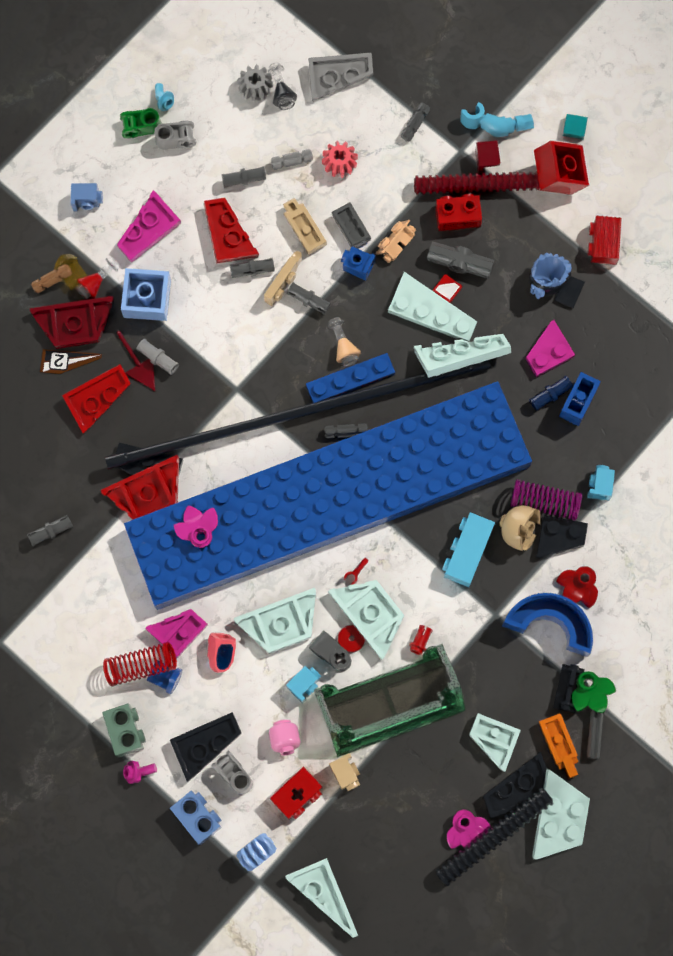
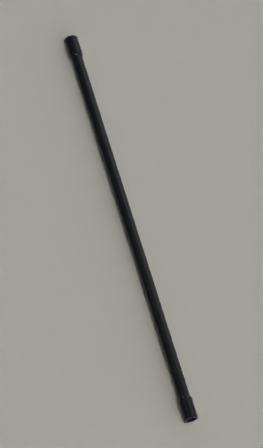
(125, 458)

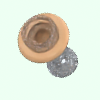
(346, 351)

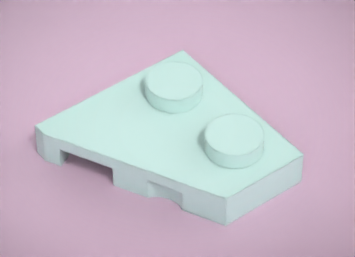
(495, 739)

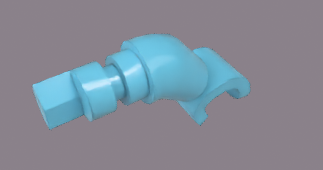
(493, 124)

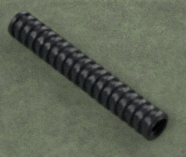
(494, 836)

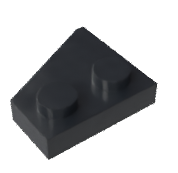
(560, 535)

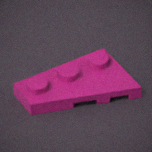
(149, 227)

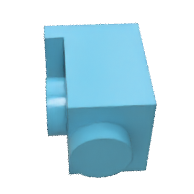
(602, 483)
(303, 683)

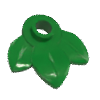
(594, 695)

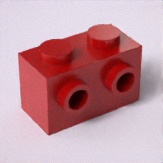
(458, 212)

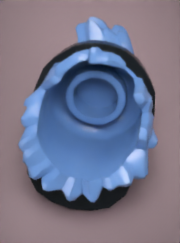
(549, 275)

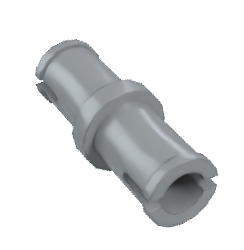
(157, 356)

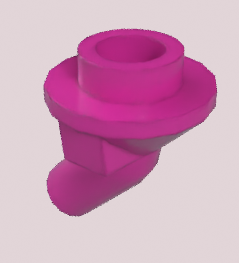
(133, 771)

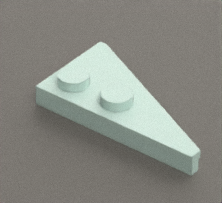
(322, 889)

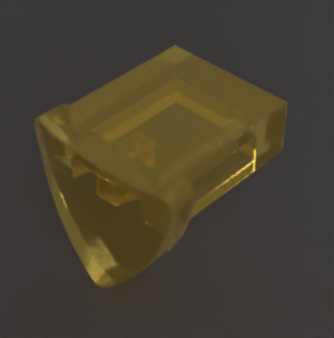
(77, 271)

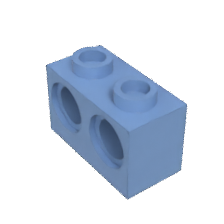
(192, 821)

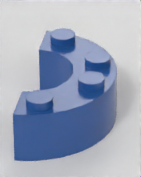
(556, 609)

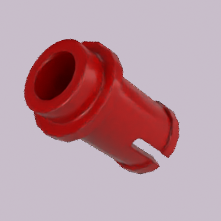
(420, 640)

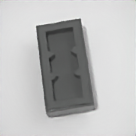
(351, 225)

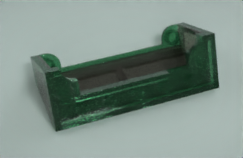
(391, 702)

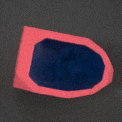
(221, 651)

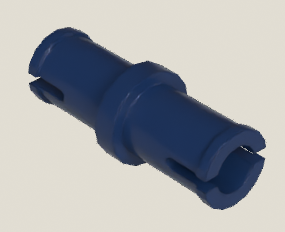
(551, 393)

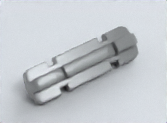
(291, 159)

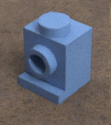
(85, 196)

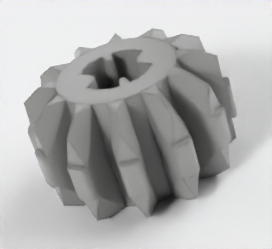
(247, 85)

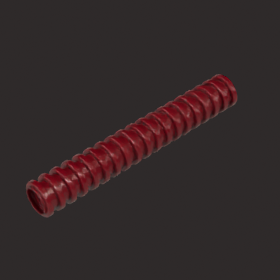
(476, 182)

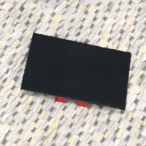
(570, 292)

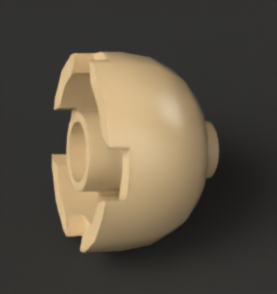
(519, 526)

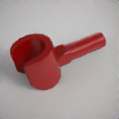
(356, 571)

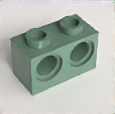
(118, 732)

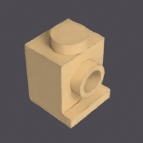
(345, 772)

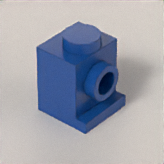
(359, 269)

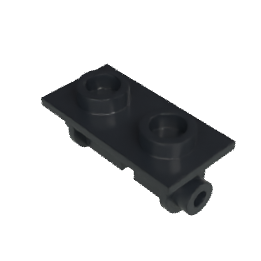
(566, 686)

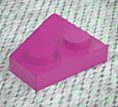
(549, 351)
(178, 630)

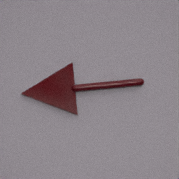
(143, 371)

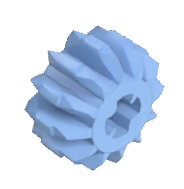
(256, 852)

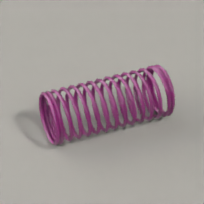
(575, 502)

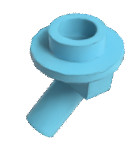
(164, 99)

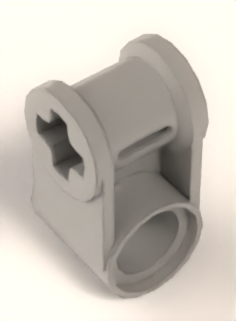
(176, 135)
(231, 770)

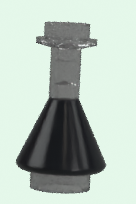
(284, 96)

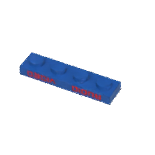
(351, 378)

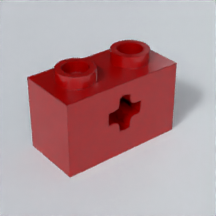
(283, 797)

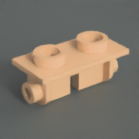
(390, 247)

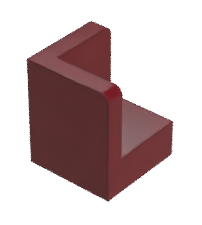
(487, 155)

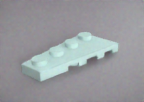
(426, 308)

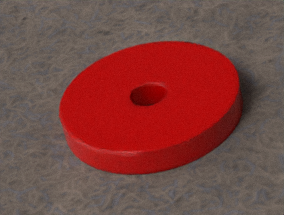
(343, 639)

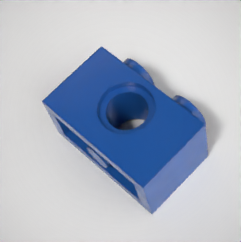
(579, 399)

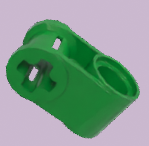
(138, 121)

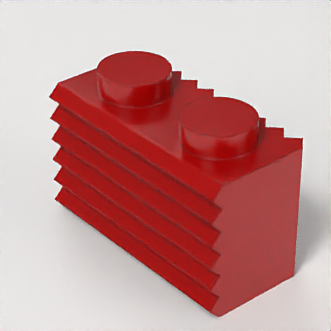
(606, 240)

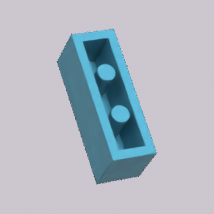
(468, 549)

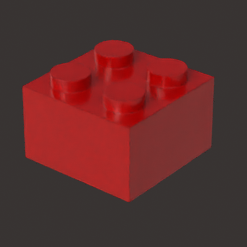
(561, 167)

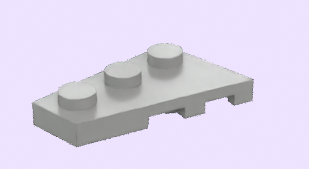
(337, 72)

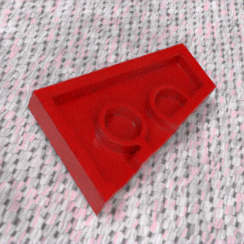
(227, 236)
(94, 397)

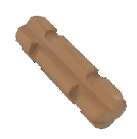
(51, 278)

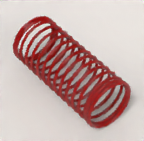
(166, 648)

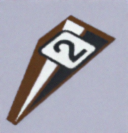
(63, 361)

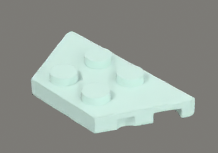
(371, 613)
(281, 622)
(563, 822)

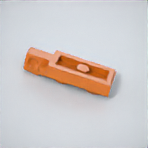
(560, 744)

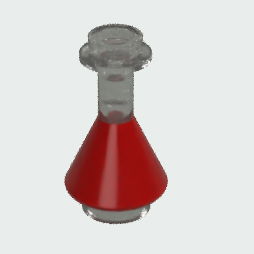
(89, 285)

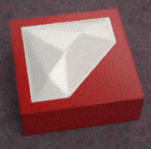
(447, 288)

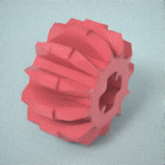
(340, 152)

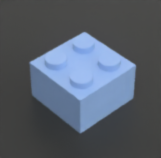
(146, 294)

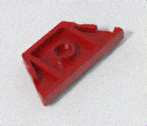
(147, 490)

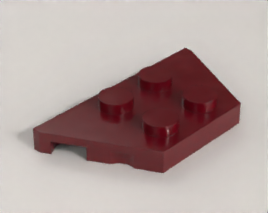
(74, 322)

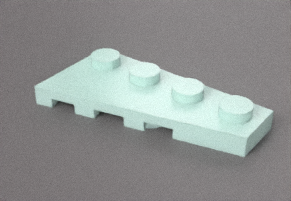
(455, 356)

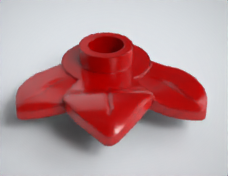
(576, 589)

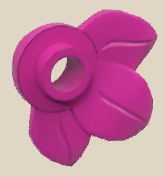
(197, 523)
(465, 834)

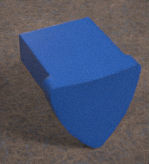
(166, 680)

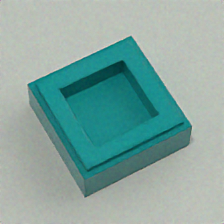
(575, 126)

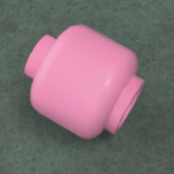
(284, 737)

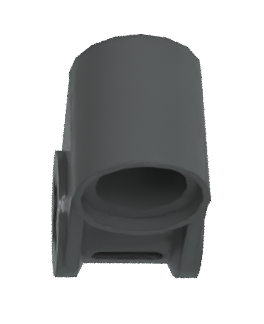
(328, 649)

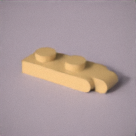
(304, 226)
(285, 276)

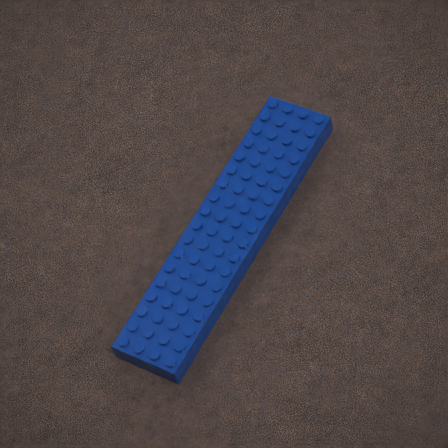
(331, 494)

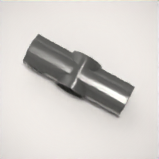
(460, 260)

